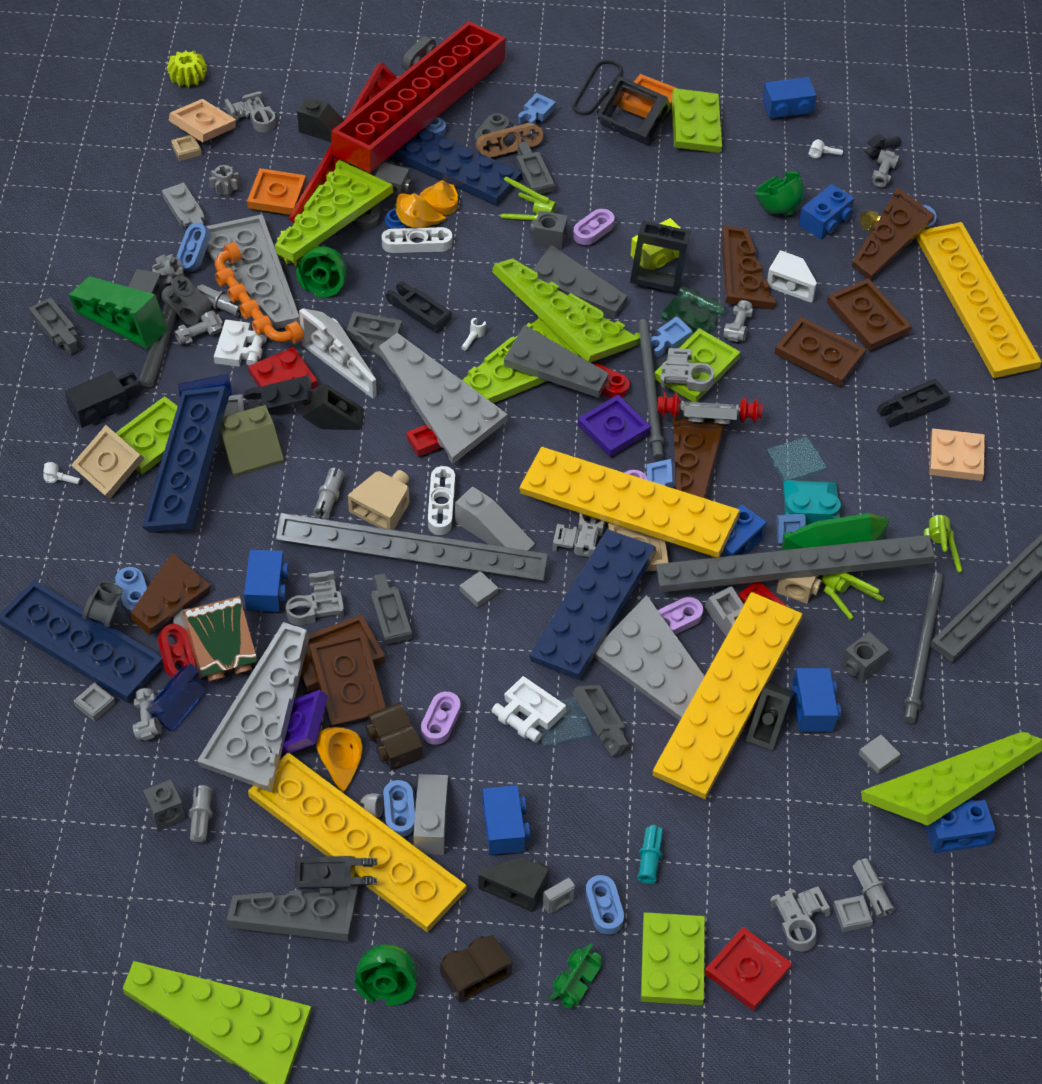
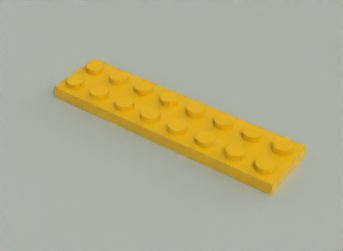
(978, 300)
(630, 502)
(727, 695)
(343, 828)

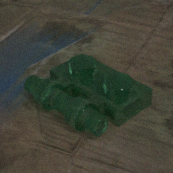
(692, 315)

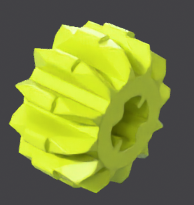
(187, 68)

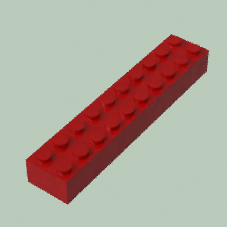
(417, 96)

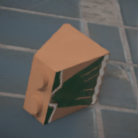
(219, 638)

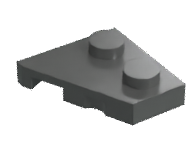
(372, 330)

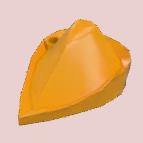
(441, 197)
(416, 211)
(337, 755)

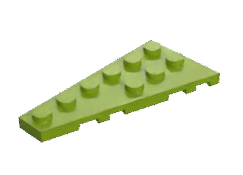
(331, 207)
(568, 316)
(499, 382)
(947, 784)
(233, 1022)

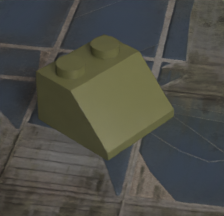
(249, 441)

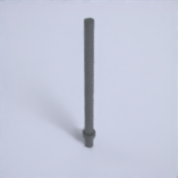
(656, 441)
(912, 702)

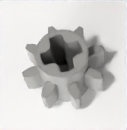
(224, 180)
(168, 267)

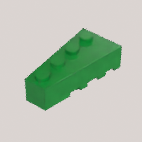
(120, 309)

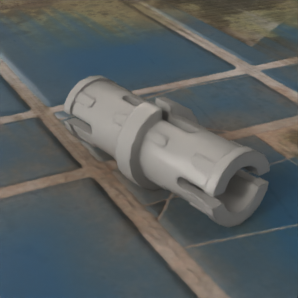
(328, 493)

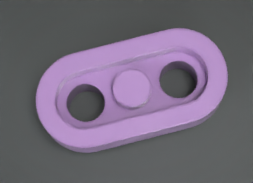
(593, 226)
(675, 614)
(440, 720)

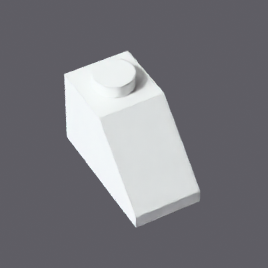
(792, 276)

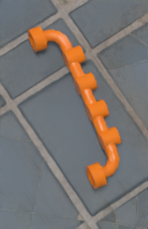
(249, 306)

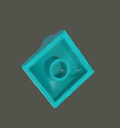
(812, 498)

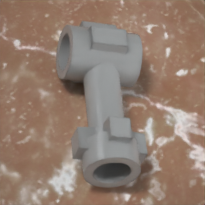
(887, 160)
(211, 323)
(736, 330)
(148, 726)

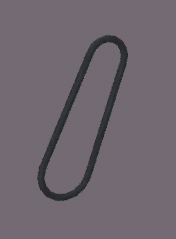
(586, 83)

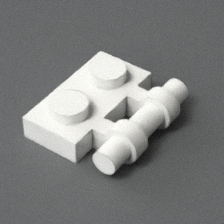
(233, 342)
(533, 702)

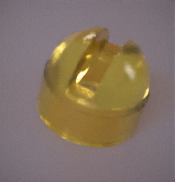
(869, 219)

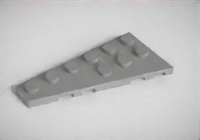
(259, 267)
(445, 402)
(652, 659)
(255, 727)

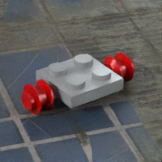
(719, 412)

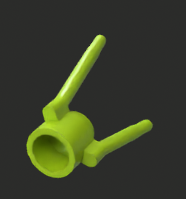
(540, 202)
(940, 532)
(841, 582)

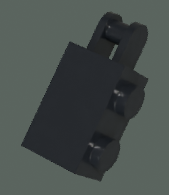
(101, 397)

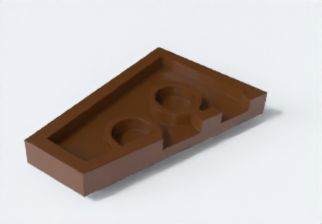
(170, 592)

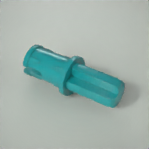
(650, 855)

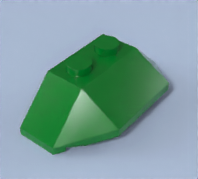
(837, 531)

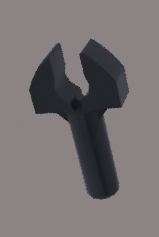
(880, 143)

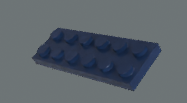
(458, 165)
(186, 459)
(593, 604)
(80, 643)

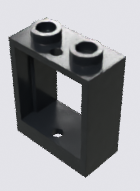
(653, 120)
(674, 239)

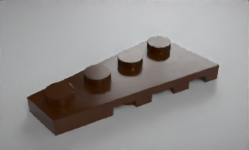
(897, 227)
(742, 271)
(696, 454)

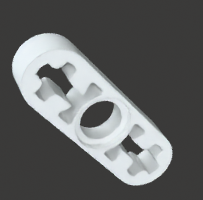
(434, 245)
(445, 509)

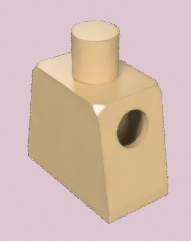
(381, 499)

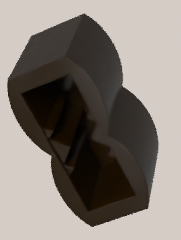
(394, 736)
(475, 968)

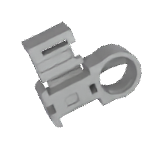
(255, 110)
(680, 371)
(579, 539)
(324, 601)
(803, 909)

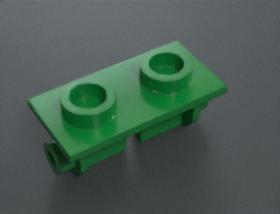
(568, 984)

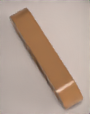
(494, 150)

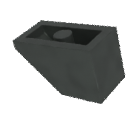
(317, 119)
(332, 410)
(770, 716)
(515, 881)

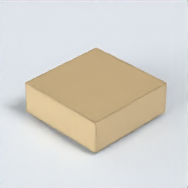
(186, 147)

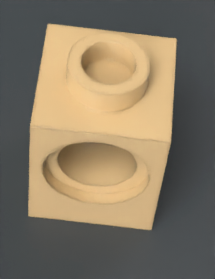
(799, 588)

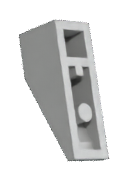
(489, 521)
(431, 814)

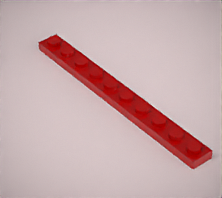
(378, 80)

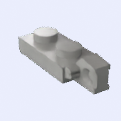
(183, 205)

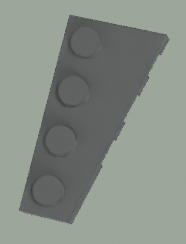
(580, 281)
(550, 361)
(314, 915)

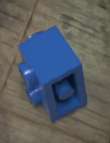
(789, 97)
(826, 211)
(746, 533)
(265, 580)
(815, 700)
(504, 820)
(962, 828)

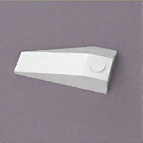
(330, 343)

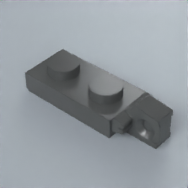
(534, 169)
(55, 324)
(390, 611)
(602, 717)

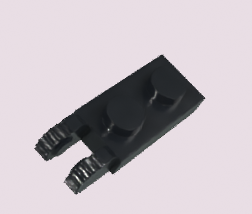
(419, 306)
(280, 394)
(914, 402)
(331, 871)

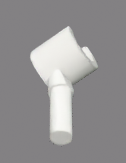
(818, 147)
(476, 331)
(51, 474)

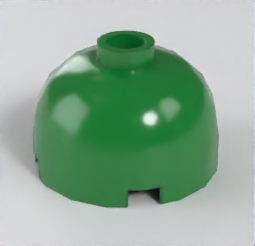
(782, 194)
(322, 271)
(386, 974)

